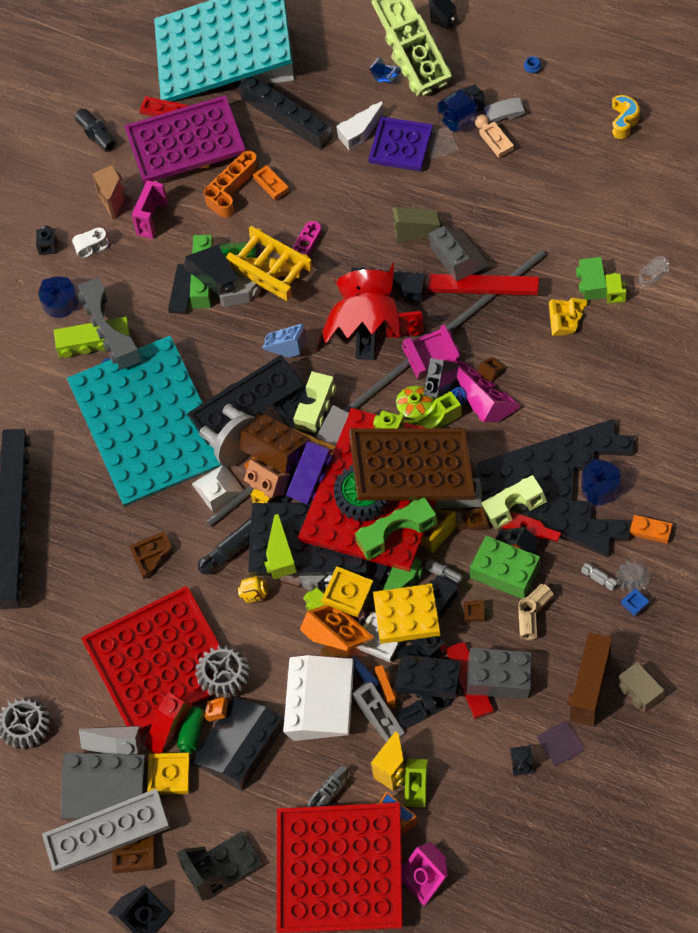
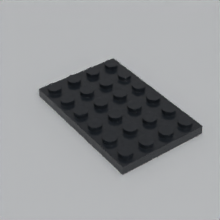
(308, 558)

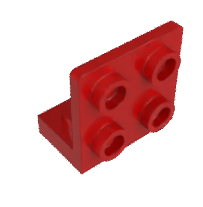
(409, 324)

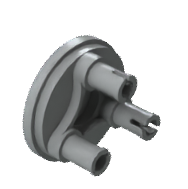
(227, 442)

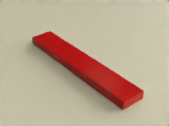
(484, 284)

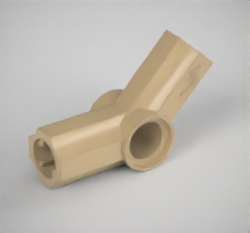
(536, 602)

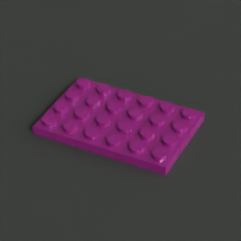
(184, 139)

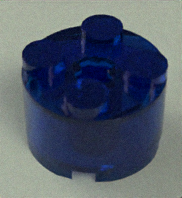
(457, 110)
(58, 296)
(600, 482)

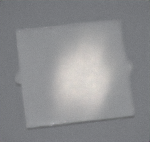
(441, 144)

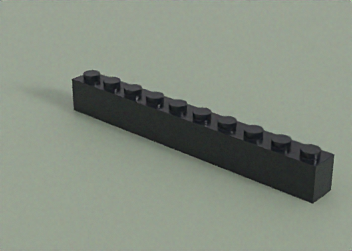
(12, 510)

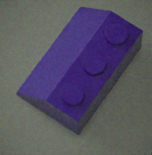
(309, 472)

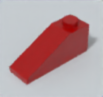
(166, 722)

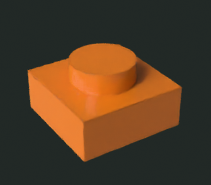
(216, 709)

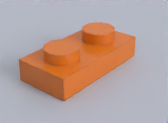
(270, 182)
(650, 529)
(389, 695)

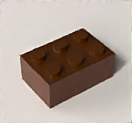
(273, 443)

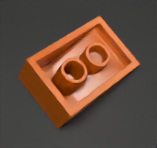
(334, 628)

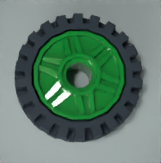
(347, 502)

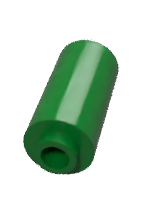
(191, 730)

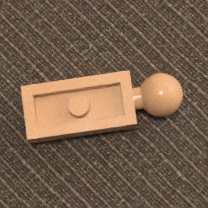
(493, 136)

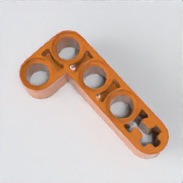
(228, 182)

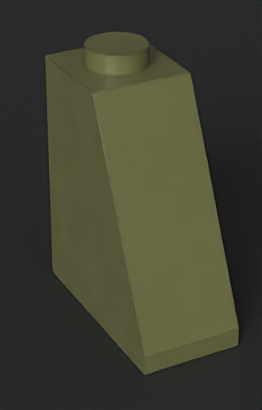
(414, 223)

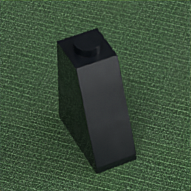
(212, 269)

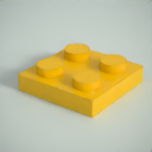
(347, 591)
(169, 773)

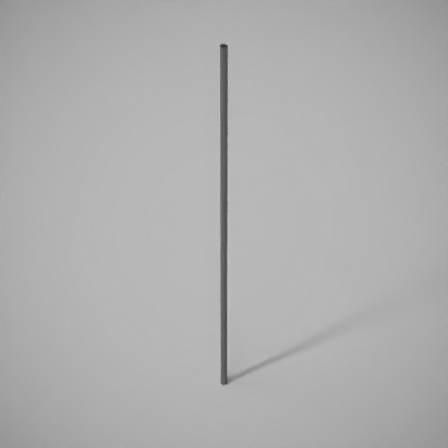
(385, 380)

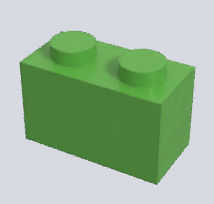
(592, 278)

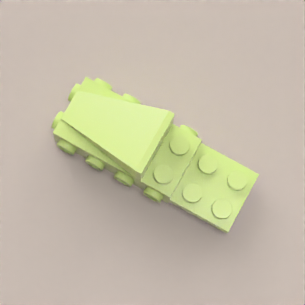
(412, 46)

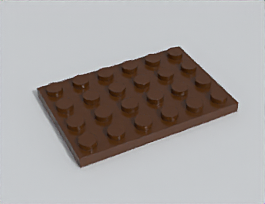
(411, 464)

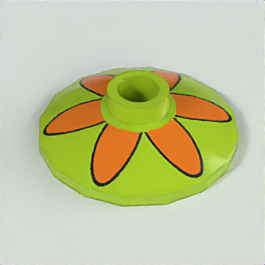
(413, 408)

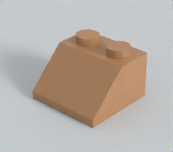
(110, 189)

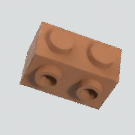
(266, 478)

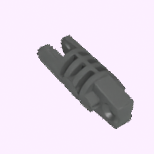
(330, 788)

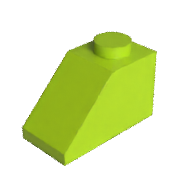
(416, 782)

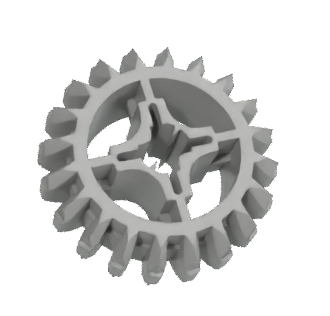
(213, 663)
(35, 712)

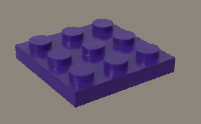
(400, 143)

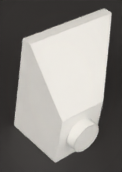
(218, 488)

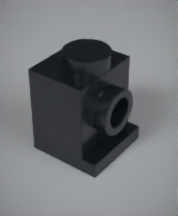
(477, 95)
(46, 237)
(521, 760)

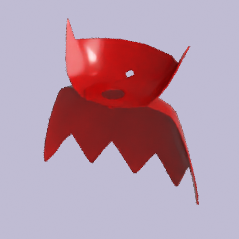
(366, 305)

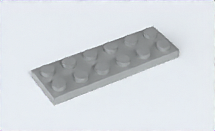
(105, 830)

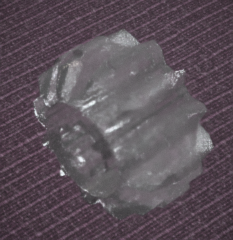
(633, 570)

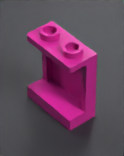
(151, 197)
(433, 345)

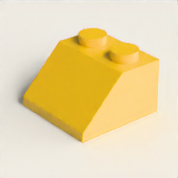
(389, 764)

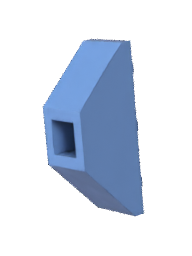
(286, 341)

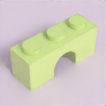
(311, 416)
(525, 492)

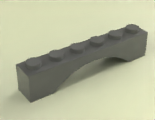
(121, 347)

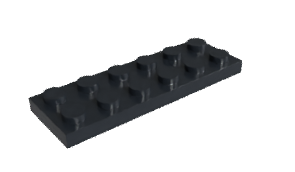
(250, 395)

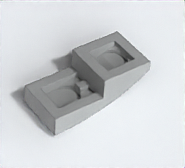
(507, 108)

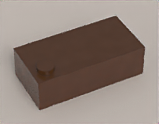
(590, 679)

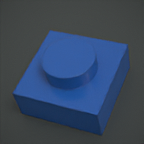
(635, 602)

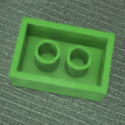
(504, 567)

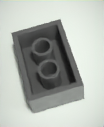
(498, 673)

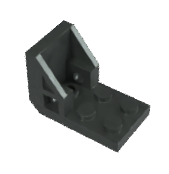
(219, 867)

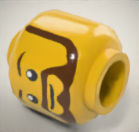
(253, 589)

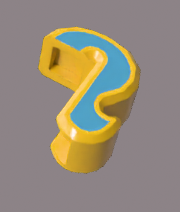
(628, 118)

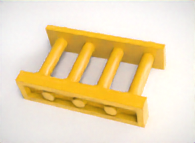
(267, 279)

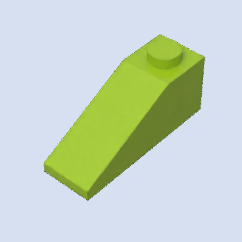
(278, 553)

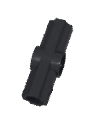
(95, 130)

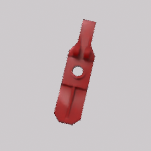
(533, 526)

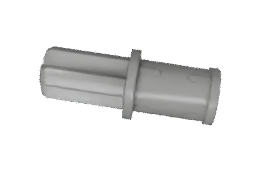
(444, 571)

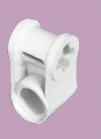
(89, 243)

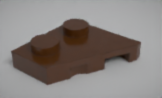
(150, 552)
(134, 856)

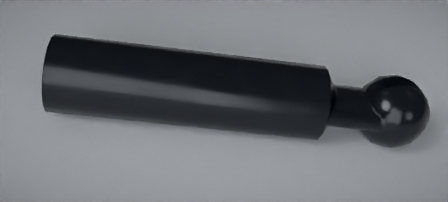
(226, 549)

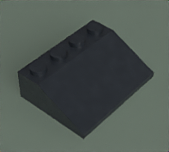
(239, 742)

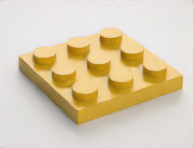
(406, 613)

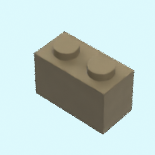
(640, 687)

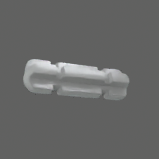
(599, 576)

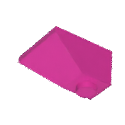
(424, 872)

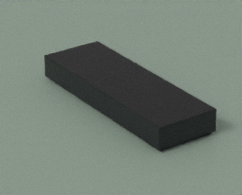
(180, 291)

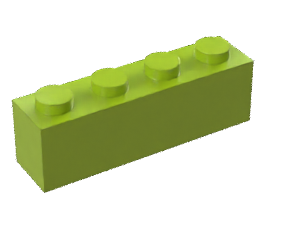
(84, 338)

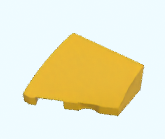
(565, 315)

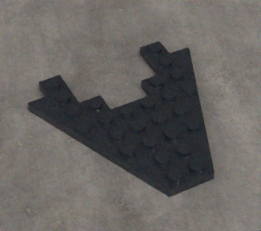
(553, 468)

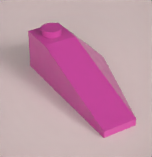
(483, 397)

